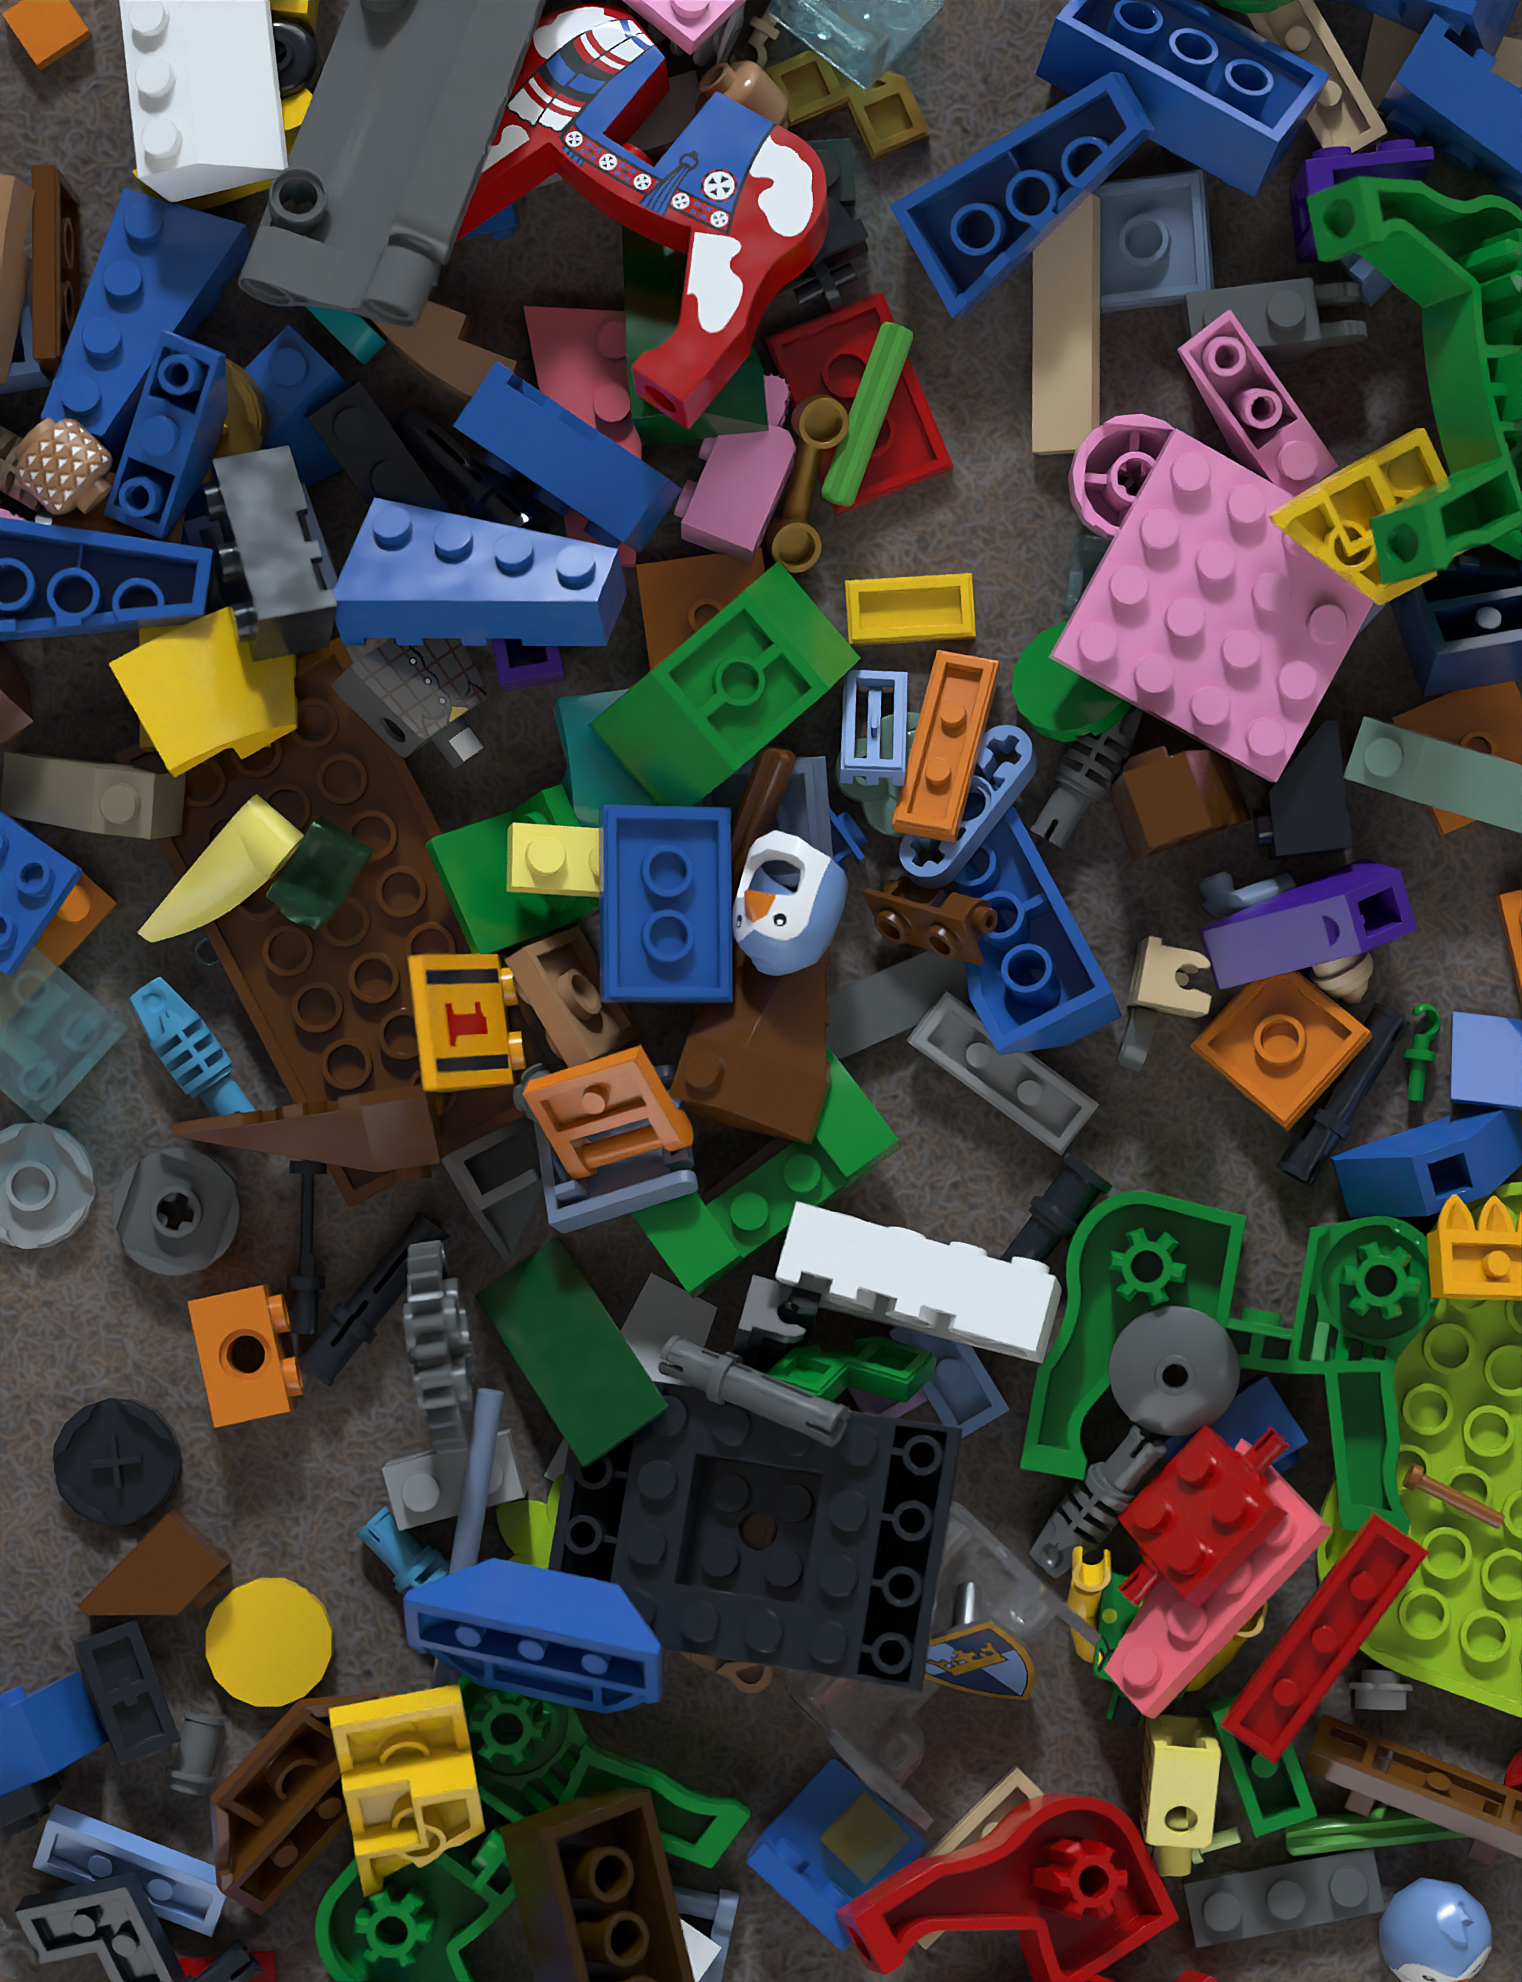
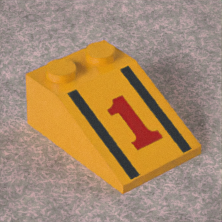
(465, 1022)

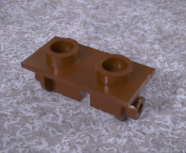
(912, 917)

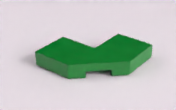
(872, 1366)

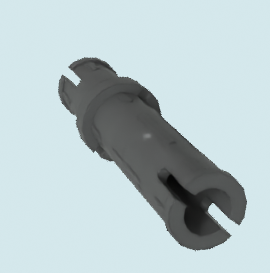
(732, 1381)

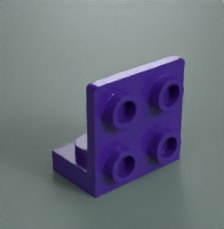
(1336, 165)

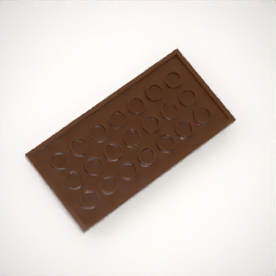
(341, 996)

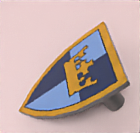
(980, 1653)

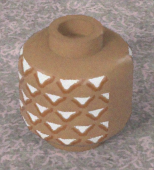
(63, 466)

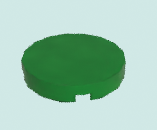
(1058, 699)

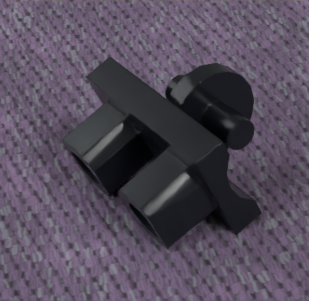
(842, 243)

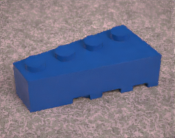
(1013, 194)
(153, 275)
(96, 581)

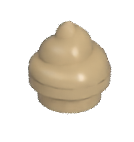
(1344, 977)

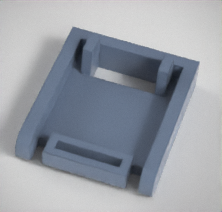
(617, 1185)

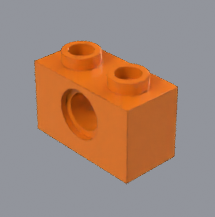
(232, 1391)

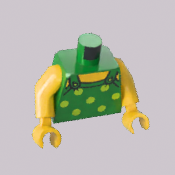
(1099, 1601)

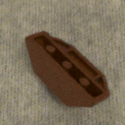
(280, 1805)

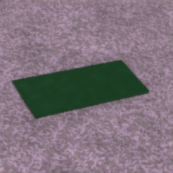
(572, 1352)

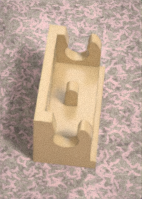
(1158, 984)

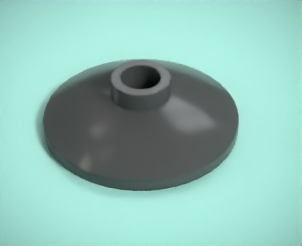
(1167, 1338)

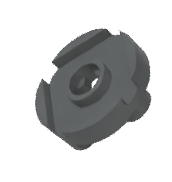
(145, 1229)

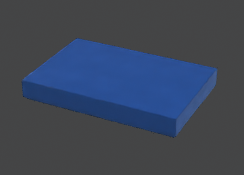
(665, 904)

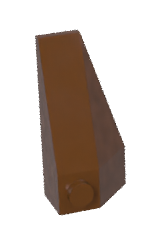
(762, 1054)
(361, 1131)

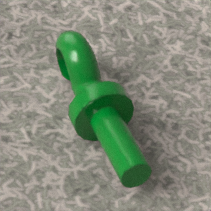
(1420, 1053)

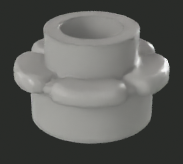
(1380, 1690)

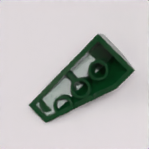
(652, 312)

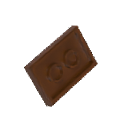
(54, 265)

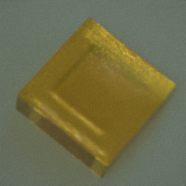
(865, 1837)

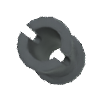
(195, 1753)

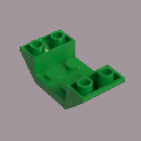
(725, 691)

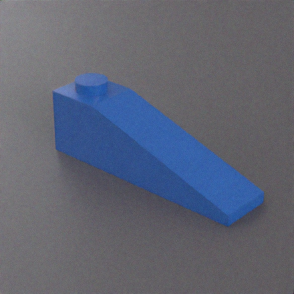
(293, 384)

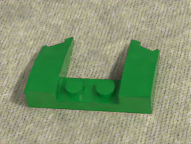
(714, 1239)

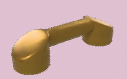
(821, 425)

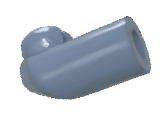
(1224, 900)

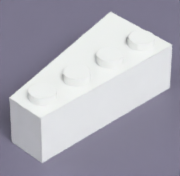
(921, 1283)

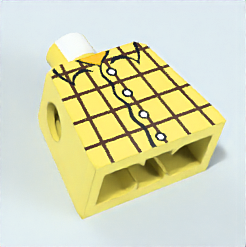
(1178, 1789)

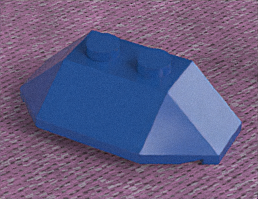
(538, 1635)

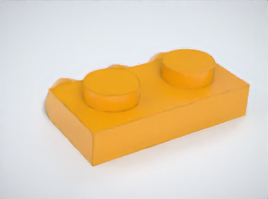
(1478, 1261)

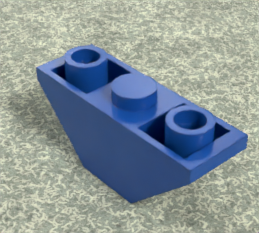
(170, 435)
(1428, 1164)

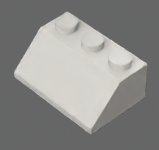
(203, 94)

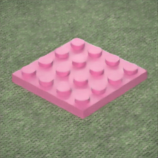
(1213, 611)

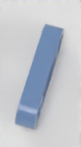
(1010, 781)

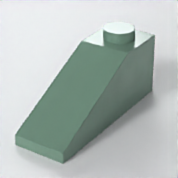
(1437, 773)

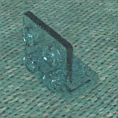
(857, 35)
(49, 1034)

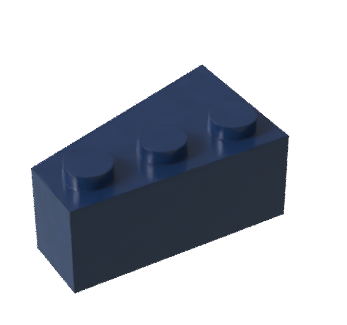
(1463, 626)

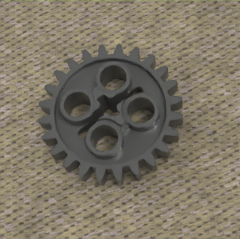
(439, 1347)

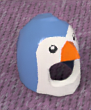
(782, 926)
(1434, 1933)

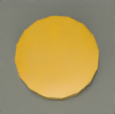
(269, 1642)

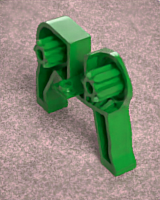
(1467, 277)
(1354, 1316)
(524, 1761)

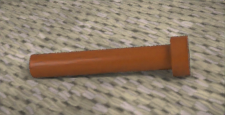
(1417, 1479)

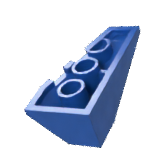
(1038, 971)

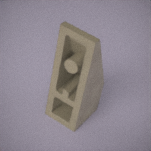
(93, 795)

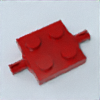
(1202, 1516)

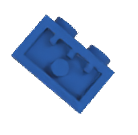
(31, 890)
(803, 1867)

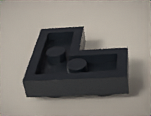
(103, 1918)

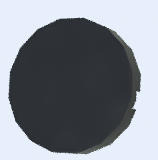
(116, 1461)

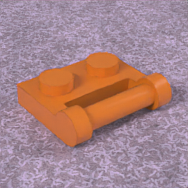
(604, 1097)

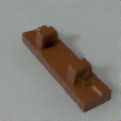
(1417, 1786)

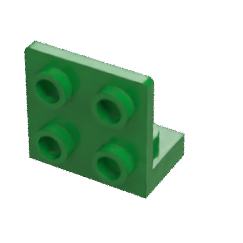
(474, 877)

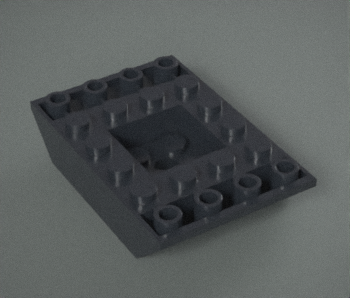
(853, 1551)

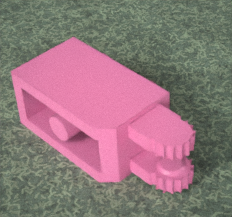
(740, 483)

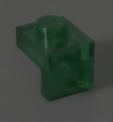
(320, 875)

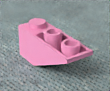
(1254, 408)

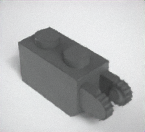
(1278, 316)

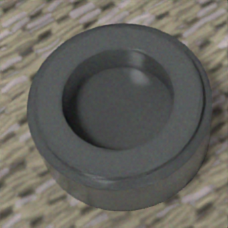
(1137, 1038)

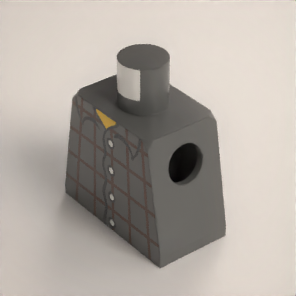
(417, 696)

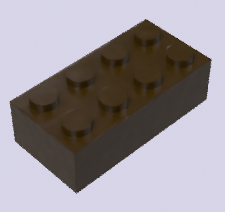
(597, 1891)

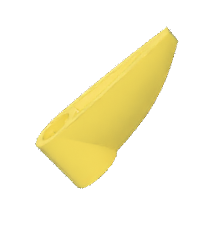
(227, 872)

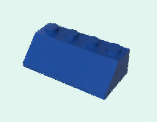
(1200, 77)

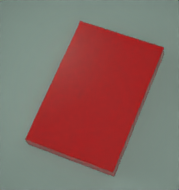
(830, 360)

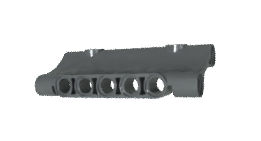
(389, 155)

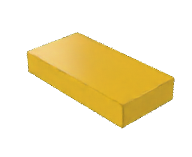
(910, 609)

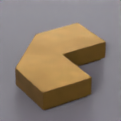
(883, 115)

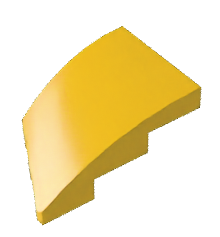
(1336, 513)
(206, 693)
(406, 1779)

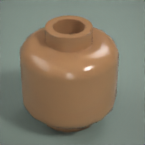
(748, 86)

